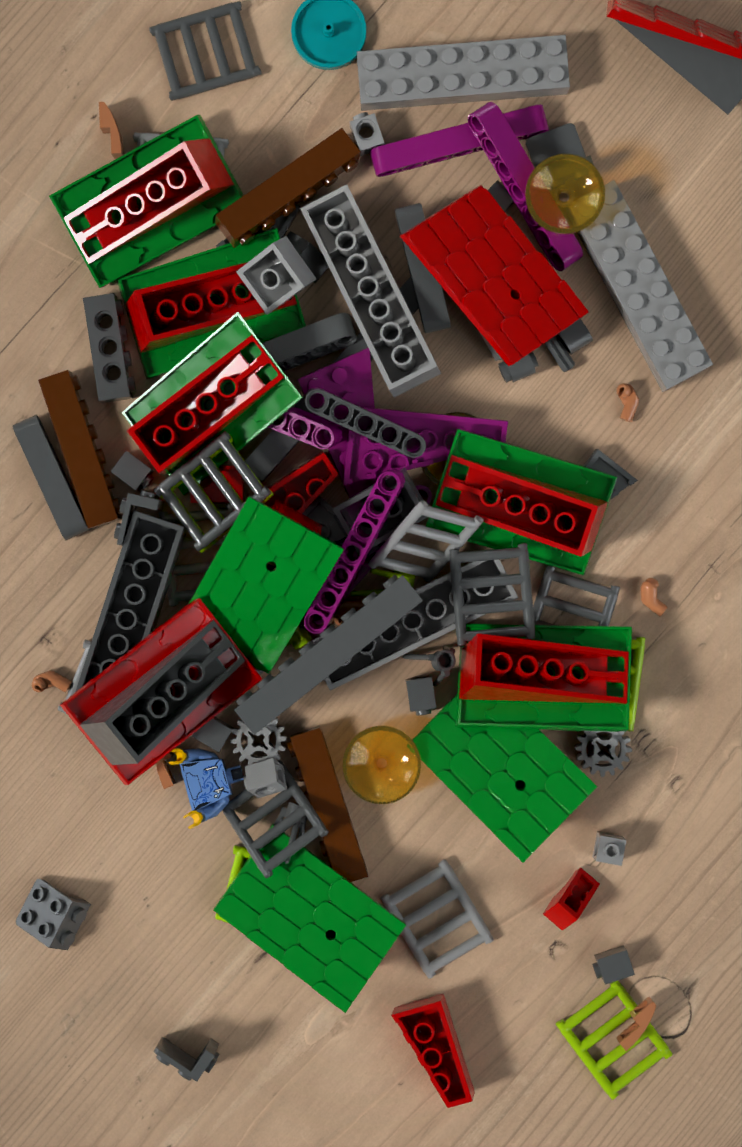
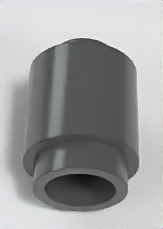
(519, 370)

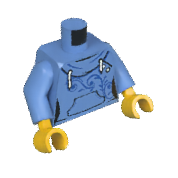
(206, 782)

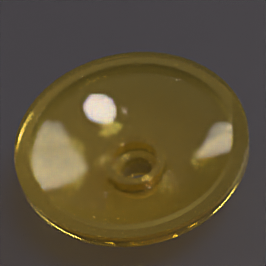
(565, 175)
(386, 783)

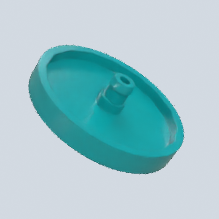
(328, 33)

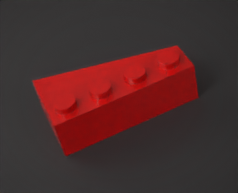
(303, 484)
(434, 1040)

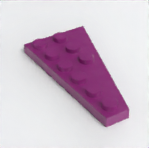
(352, 381)
(370, 459)

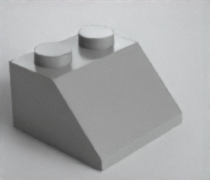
(276, 275)

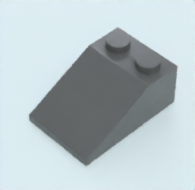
(408, 498)

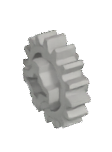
(268, 748)
(595, 755)

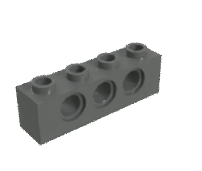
(95, 309)

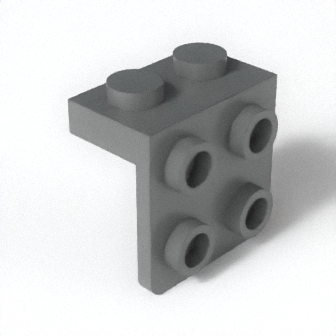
(554, 142)
(129, 505)
(52, 915)
(187, 1065)

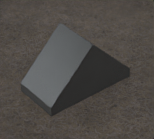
(312, 257)

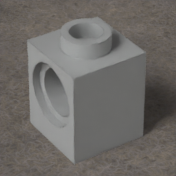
(366, 144)
(265, 778)
(609, 848)

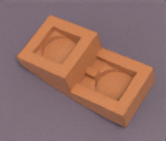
(109, 125)
(164, 772)
(642, 1015)

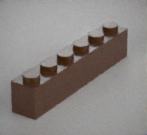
(288, 188)
(79, 448)
(328, 801)

